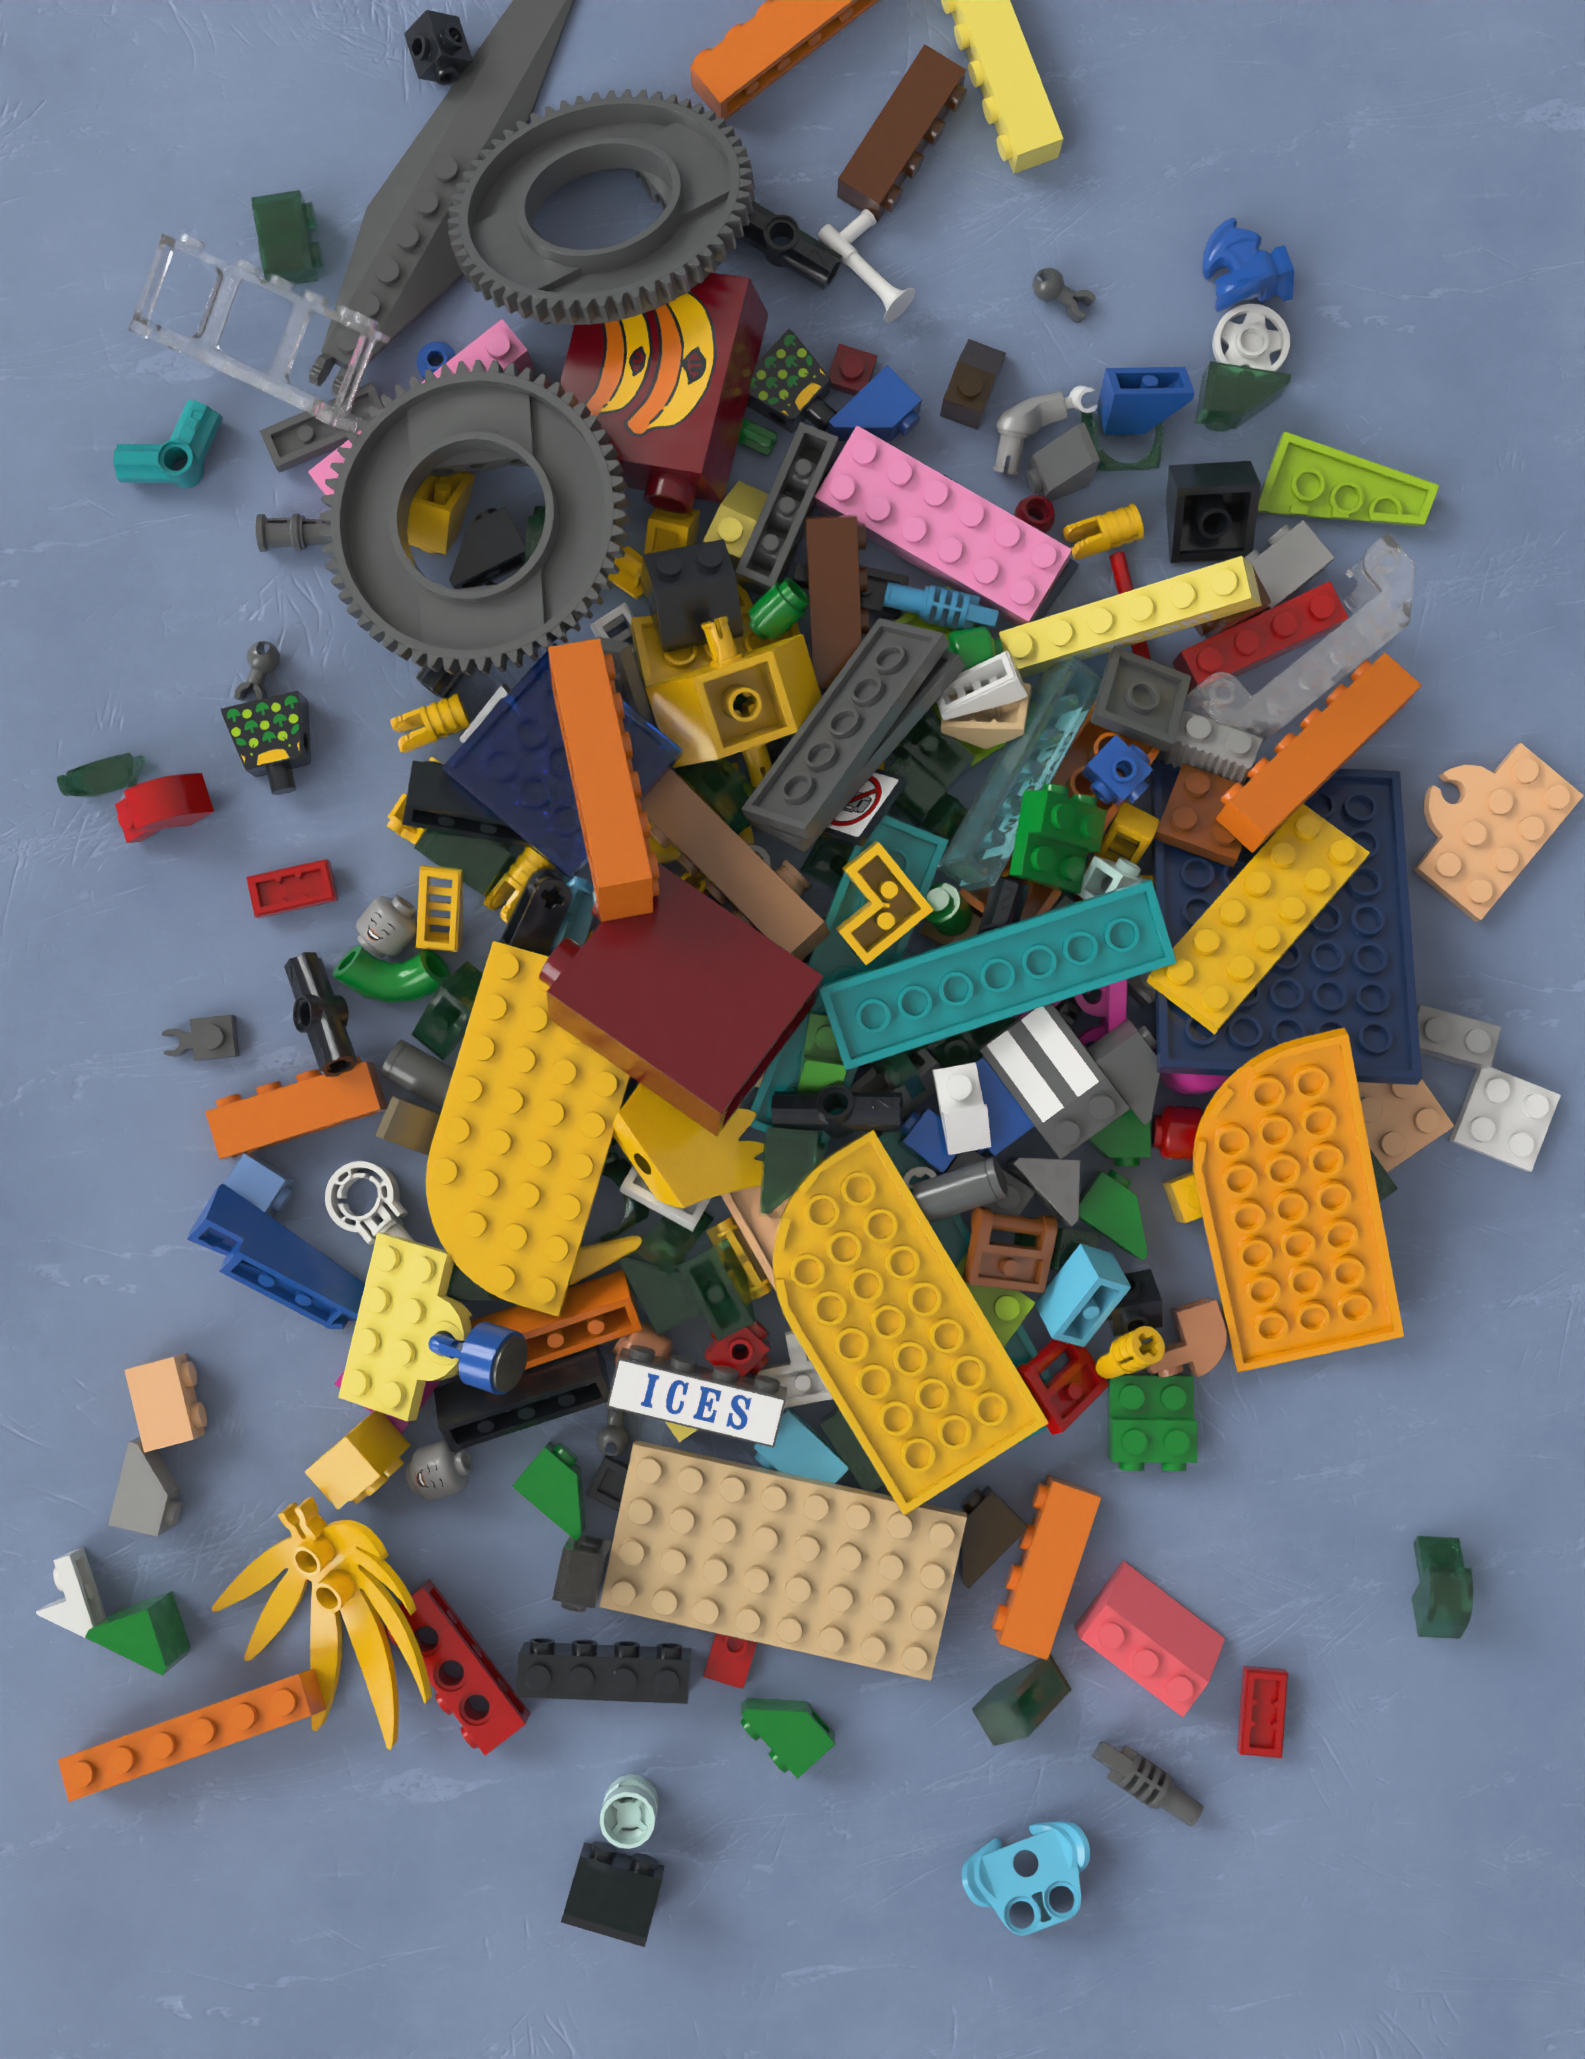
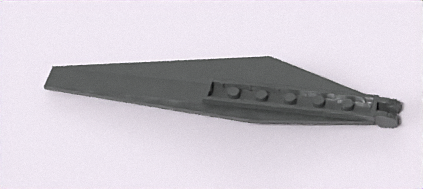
(404, 244)

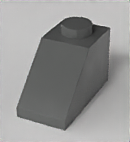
(1063, 464)
(1130, 1065)

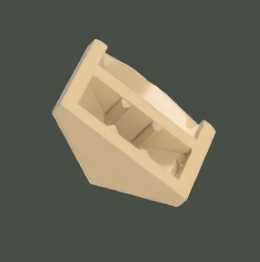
(991, 725)

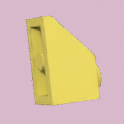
(737, 519)

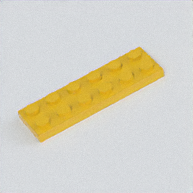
(1258, 918)

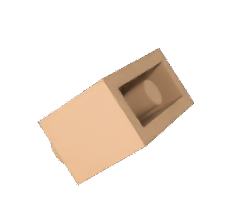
(166, 1402)

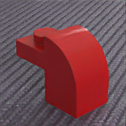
(163, 804)

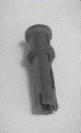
(289, 532)

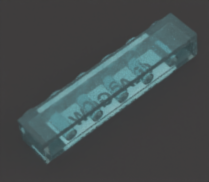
(1024, 764)

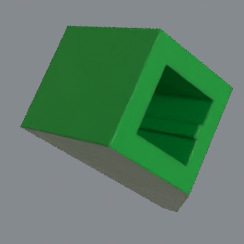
(790, 1730)

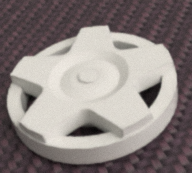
(1251, 341)

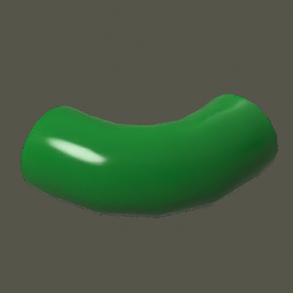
(391, 981)

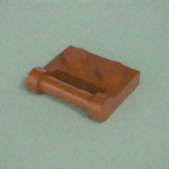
(1009, 1264)

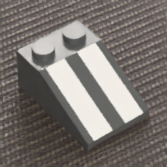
(1054, 1078)

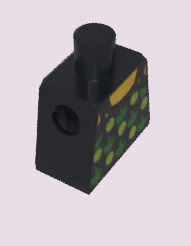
(791, 386)
(272, 737)

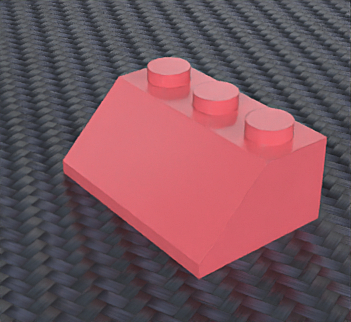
(1151, 1638)

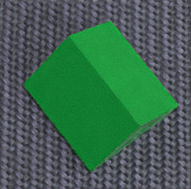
(145, 1633)

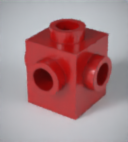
(745, 1360)

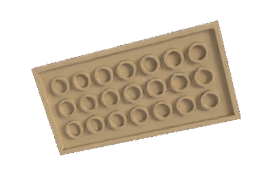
(782, 1560)

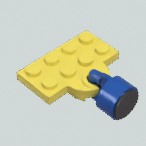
(418, 1334)

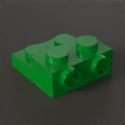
(1055, 837)
(1152, 1421)

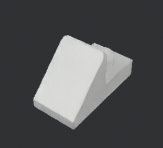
(962, 1108)
(82, 1604)

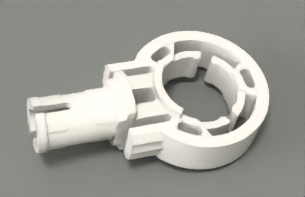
(386, 1205)

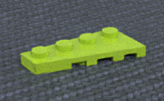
(1335, 485)

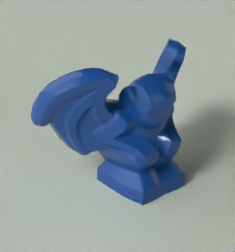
(1251, 270)

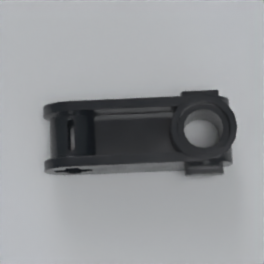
(538, 916)

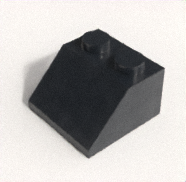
(1211, 510)
(689, 589)
(614, 1893)

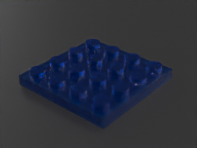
(522, 771)

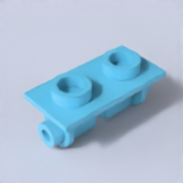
(578, 917)

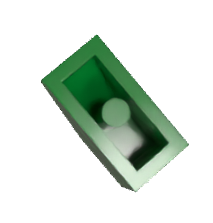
(1123, 1140)
(1113, 1212)
(555, 1488)

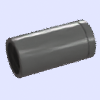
(418, 1072)
(961, 1190)

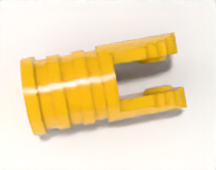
(1105, 531)
(440, 721)
(514, 879)
(1129, 1355)

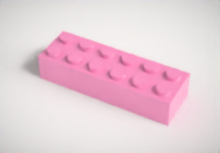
(943, 527)

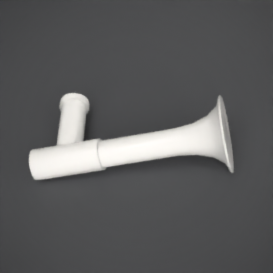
(894, 299)

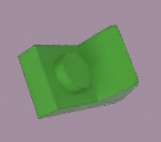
(821, 1058)

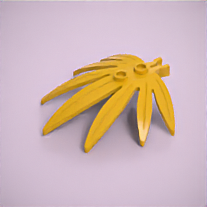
(345, 1572)

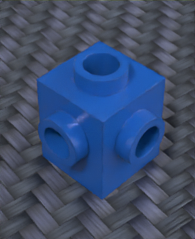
(1122, 758)

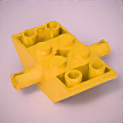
(699, 709)

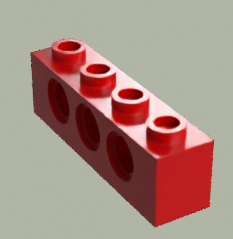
(480, 1677)

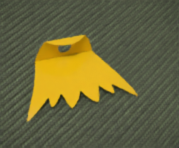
(679, 1156)

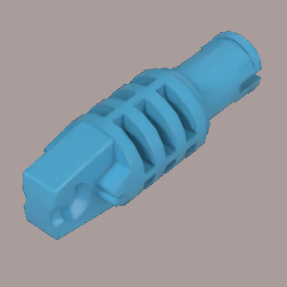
(940, 606)

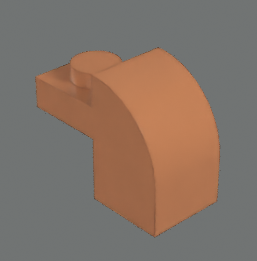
(1200, 1341)

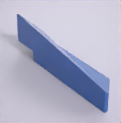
(276, 1260)

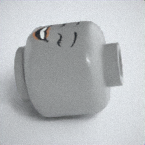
(387, 926)
(438, 1471)

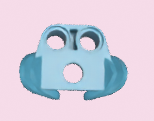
(1061, 1856)

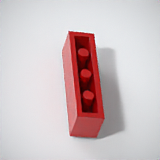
(1264, 636)

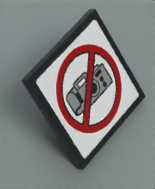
(866, 808)

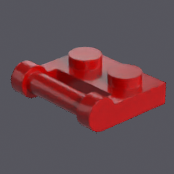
(1069, 1389)

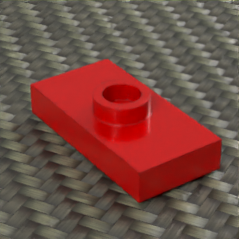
(292, 888)
(729, 1660)
(1262, 1711)

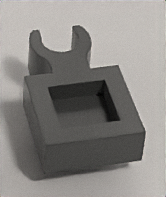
(208, 1038)

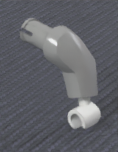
(1029, 417)

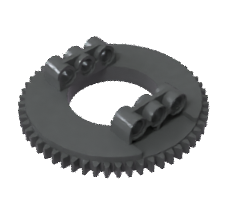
(684, 163)
(475, 425)

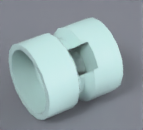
(629, 1811)

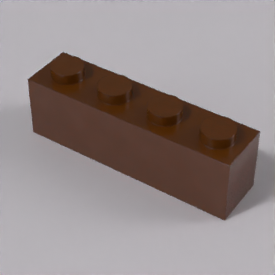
(902, 132)
(835, 592)

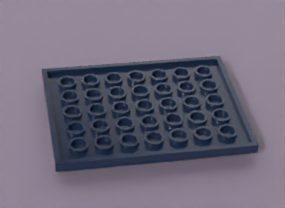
(1342, 971)

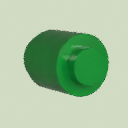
(778, 610)
(951, 911)

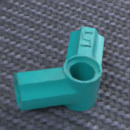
(155, 461)

